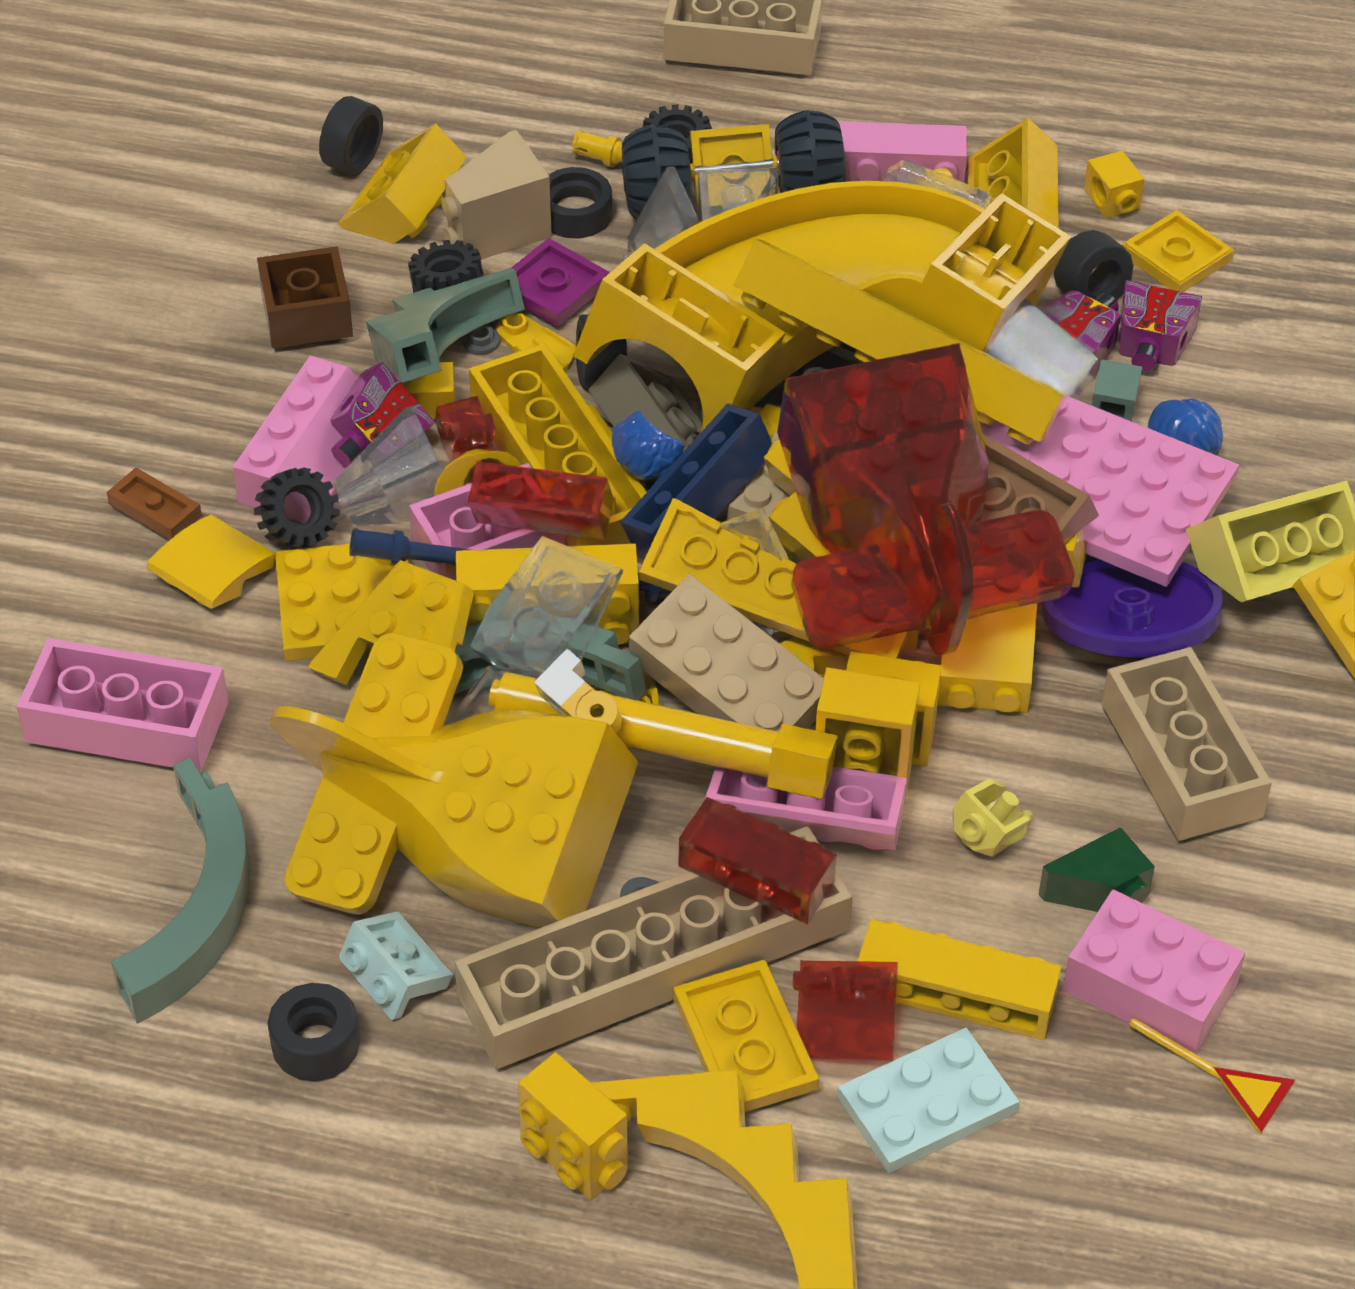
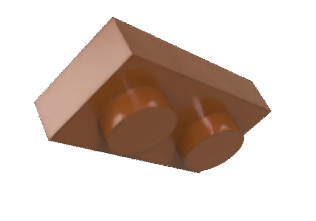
(154, 503)

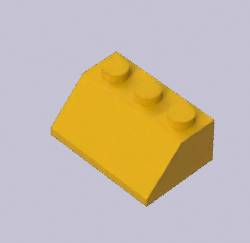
(405, 187)

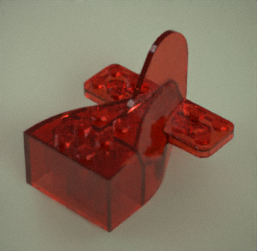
(897, 495)

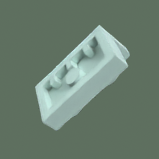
(392, 962)

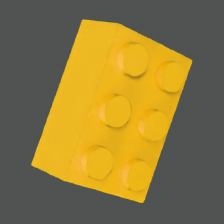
(872, 721)

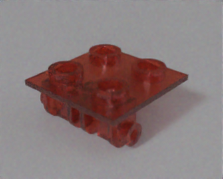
(847, 1009)

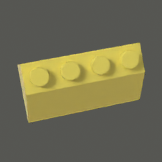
(1275, 541)

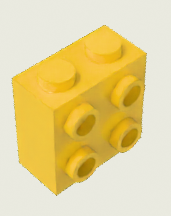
(573, 1127)

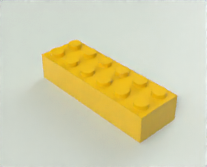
(552, 428)

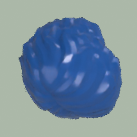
(1189, 422)
(644, 448)

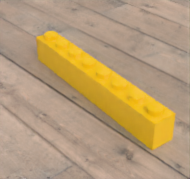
(884, 331)

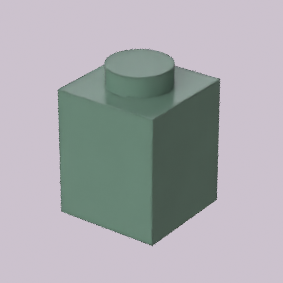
(1117, 388)

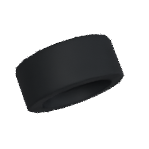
(351, 135)
(585, 220)

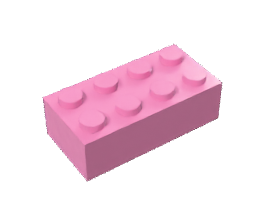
(122, 704)

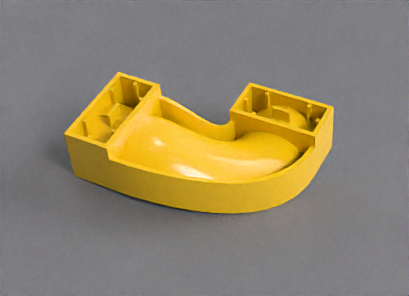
(892, 239)

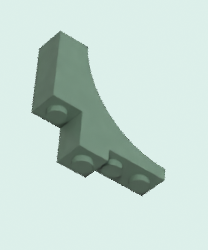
(432, 320)

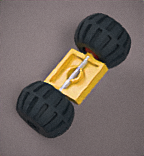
(806, 154)

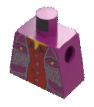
(1088, 321)
(1156, 324)
(369, 409)

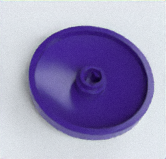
(1132, 615)

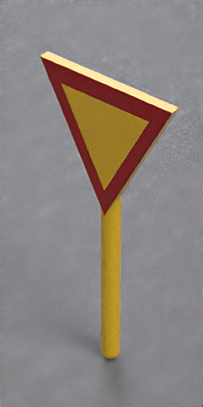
(1254, 1093)

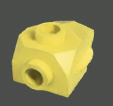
(989, 819)

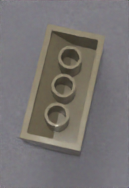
(635, 387)

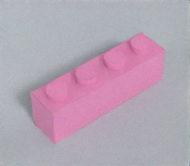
(875, 147)

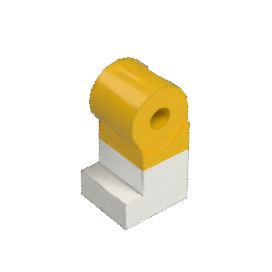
(571, 696)

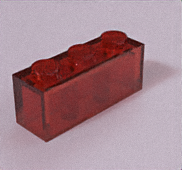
(541, 500)
(757, 860)

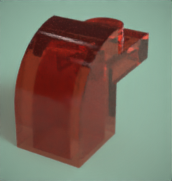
(464, 427)

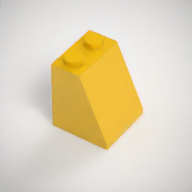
(992, 662)

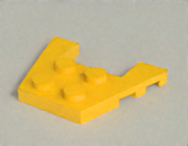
(404, 603)

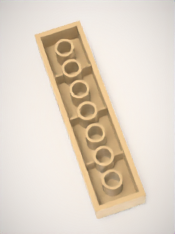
(626, 959)

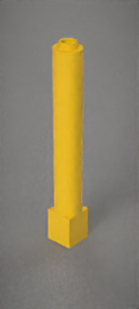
(791, 759)

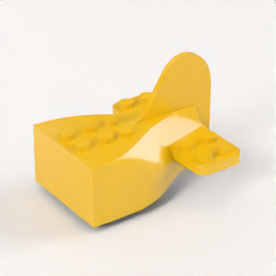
(489, 808)

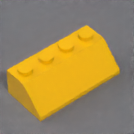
(1022, 168)

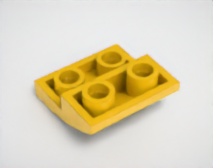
(210, 561)

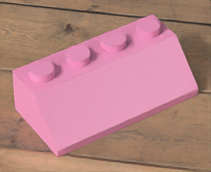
(297, 435)
(854, 809)

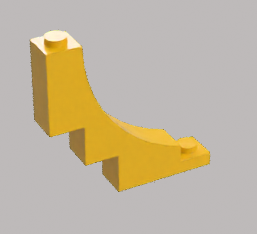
(707, 1120)

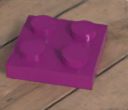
(557, 281)

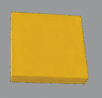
(1178, 252)

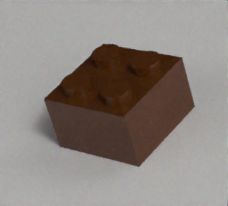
(305, 297)

